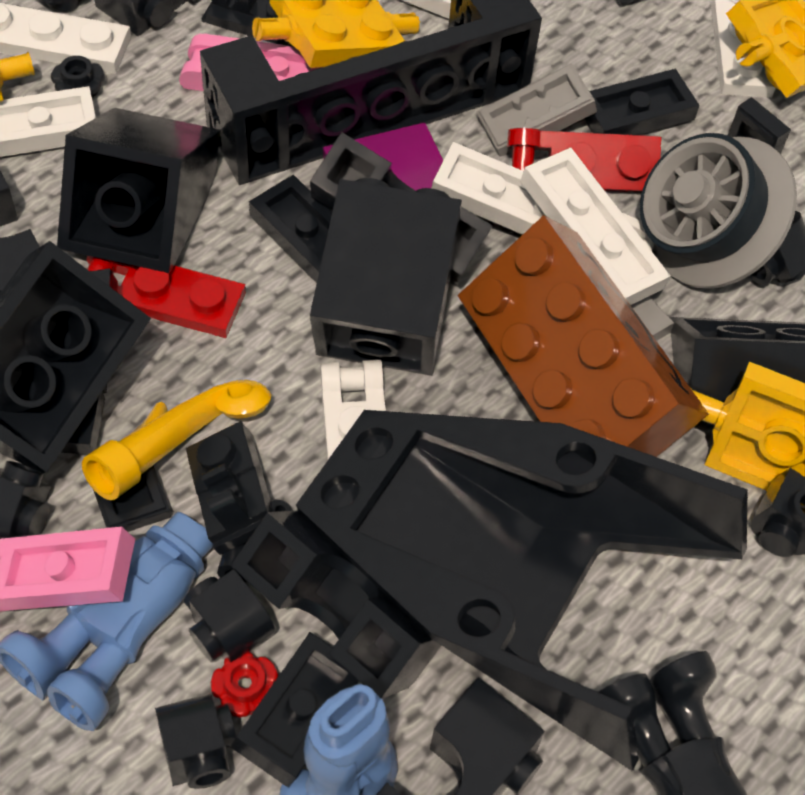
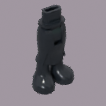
(700, 760)

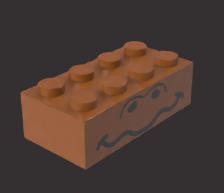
(579, 343)

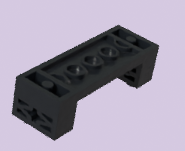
(289, 121)

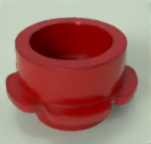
(226, 679)

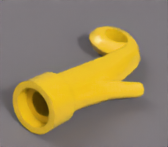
(119, 464)

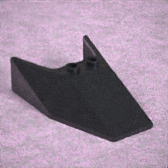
(496, 526)

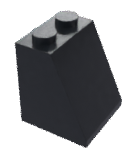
(135, 187)
(385, 275)

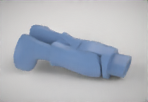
(156, 584)
(347, 747)

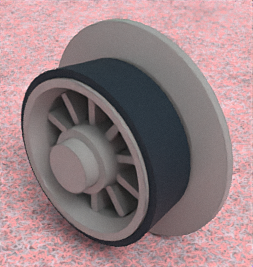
(718, 208)

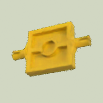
(334, 29)
(774, 36)
(758, 427)

